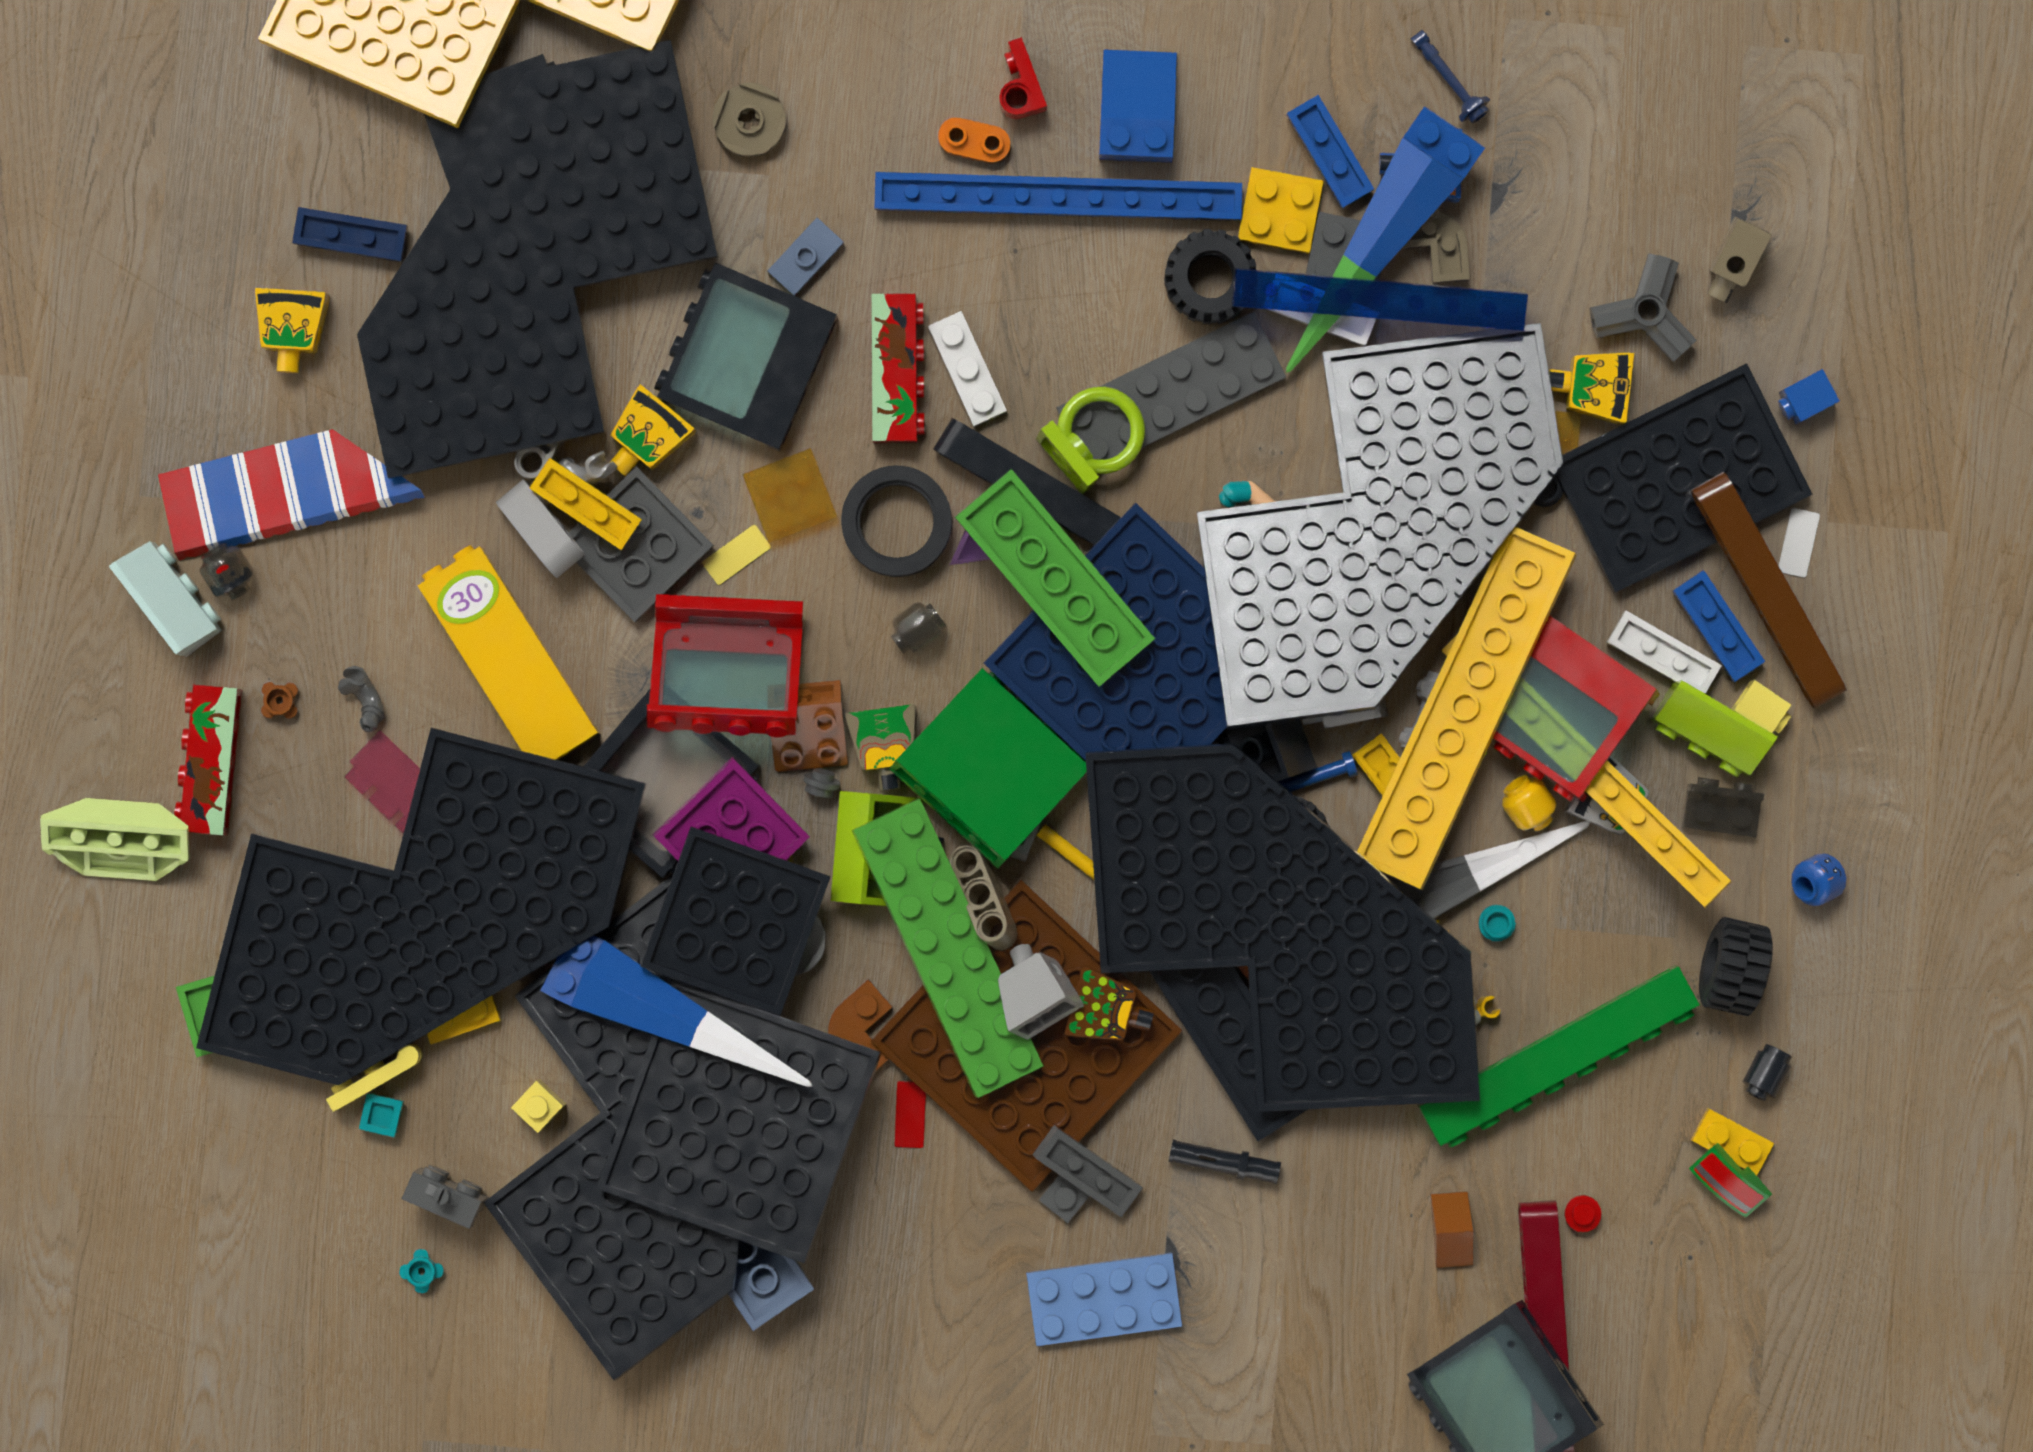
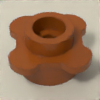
(272, 692)

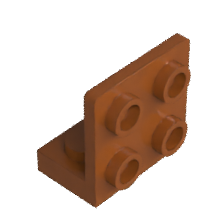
(819, 730)

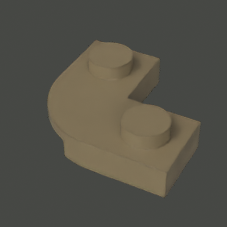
(1446, 246)

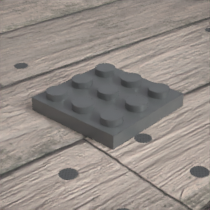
(654, 555)

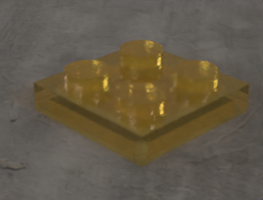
(789, 495)

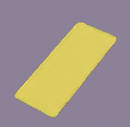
(736, 554)

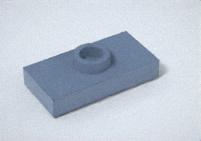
(805, 257)

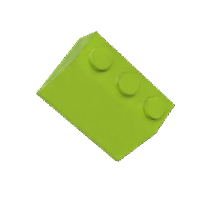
(1712, 729)
(851, 875)

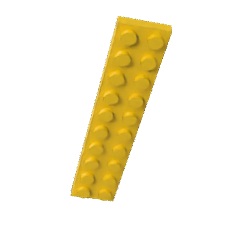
(1465, 707)

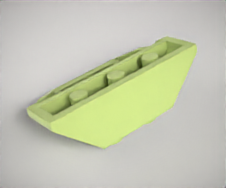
(116, 838)

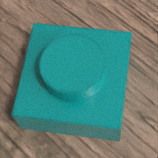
(381, 1114)

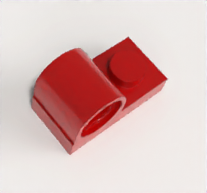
(1027, 83)

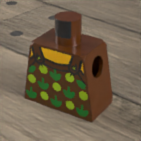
(1106, 1008)

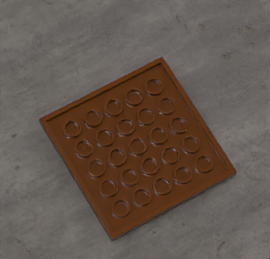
(1078, 1074)

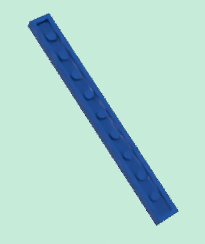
(1058, 196)

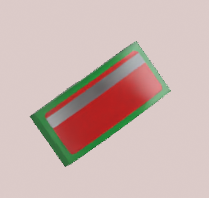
(1728, 1182)

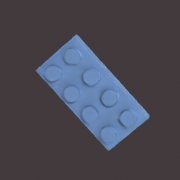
(1104, 1299)

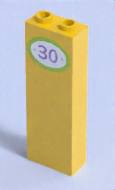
(507, 655)

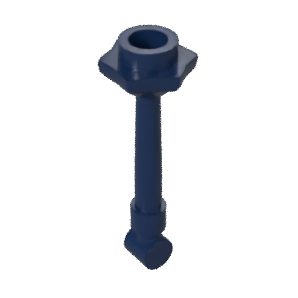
(1473, 107)

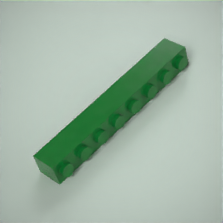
(1565, 1052)

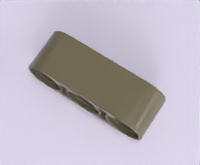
(994, 909)

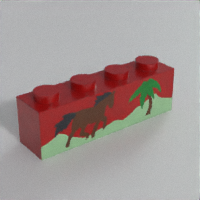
(895, 368)
(209, 758)

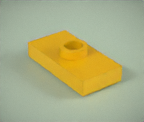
(1377, 761)

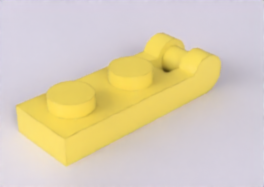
(375, 1076)

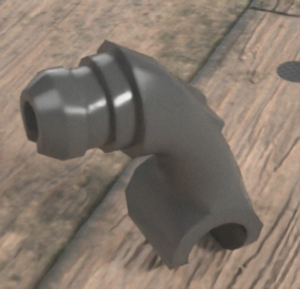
(359, 684)

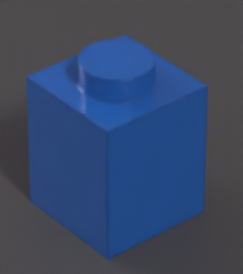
(1807, 397)

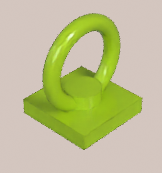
(1070, 451)

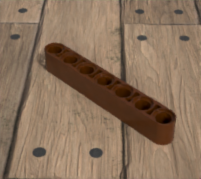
(1768, 590)

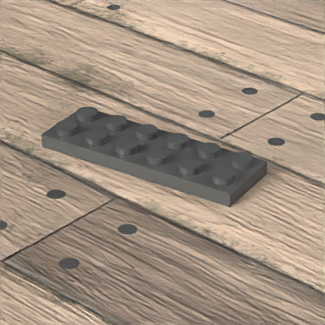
(1183, 386)

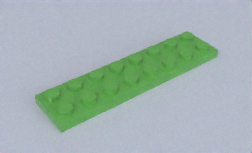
(944, 946)

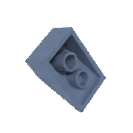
(766, 1284)

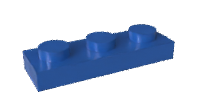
(1330, 151)
(1718, 626)

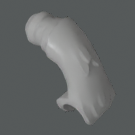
(594, 469)

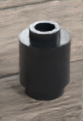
(1767, 1072)

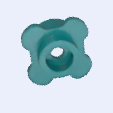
(421, 1260)

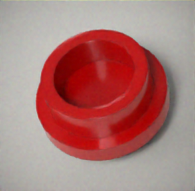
(1582, 1213)

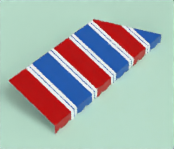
(275, 492)

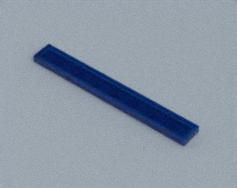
(1379, 299)

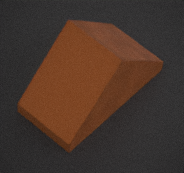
(1452, 1229)

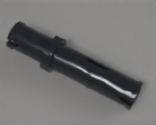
(1226, 1162)

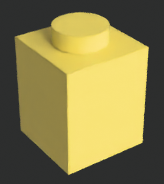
(1763, 707)
(538, 1105)

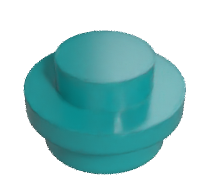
(1496, 923)

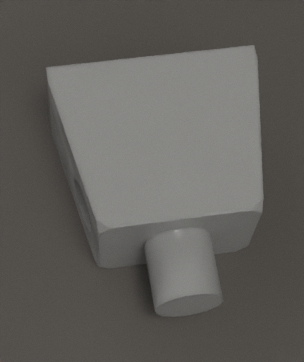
(1035, 992)

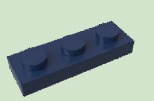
(350, 234)

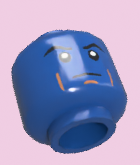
(1818, 879)

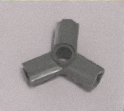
(1655, 288)

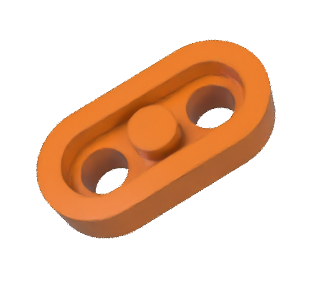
(973, 141)

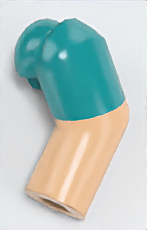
(1242, 492)

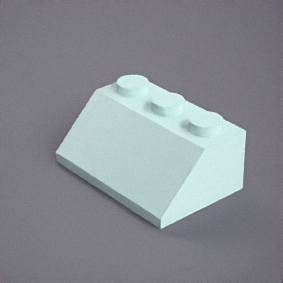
(167, 597)

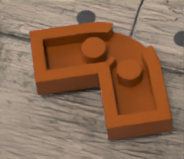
(857, 1014)

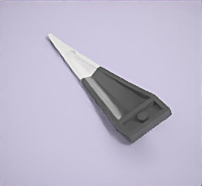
(1467, 875)

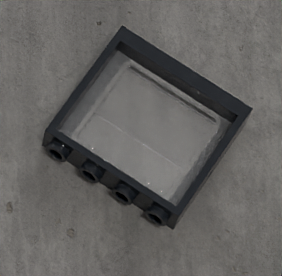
(673, 768)

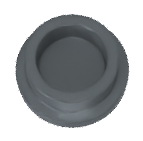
(821, 783)

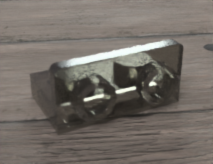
(1722, 809)

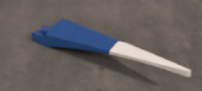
(615, 987)

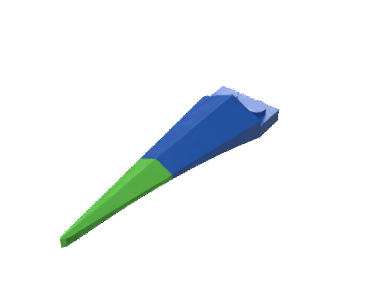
(1418, 180)

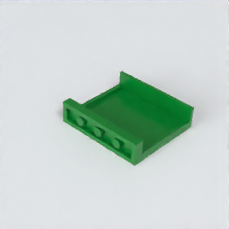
(990, 767)

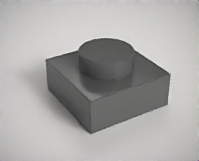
(1063, 1198)

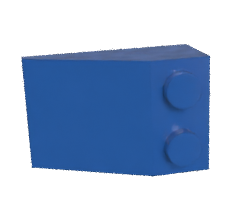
(1138, 106)

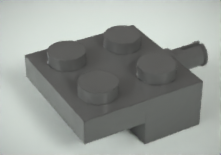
(444, 1197)

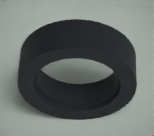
(896, 476)

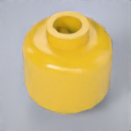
(1529, 803)

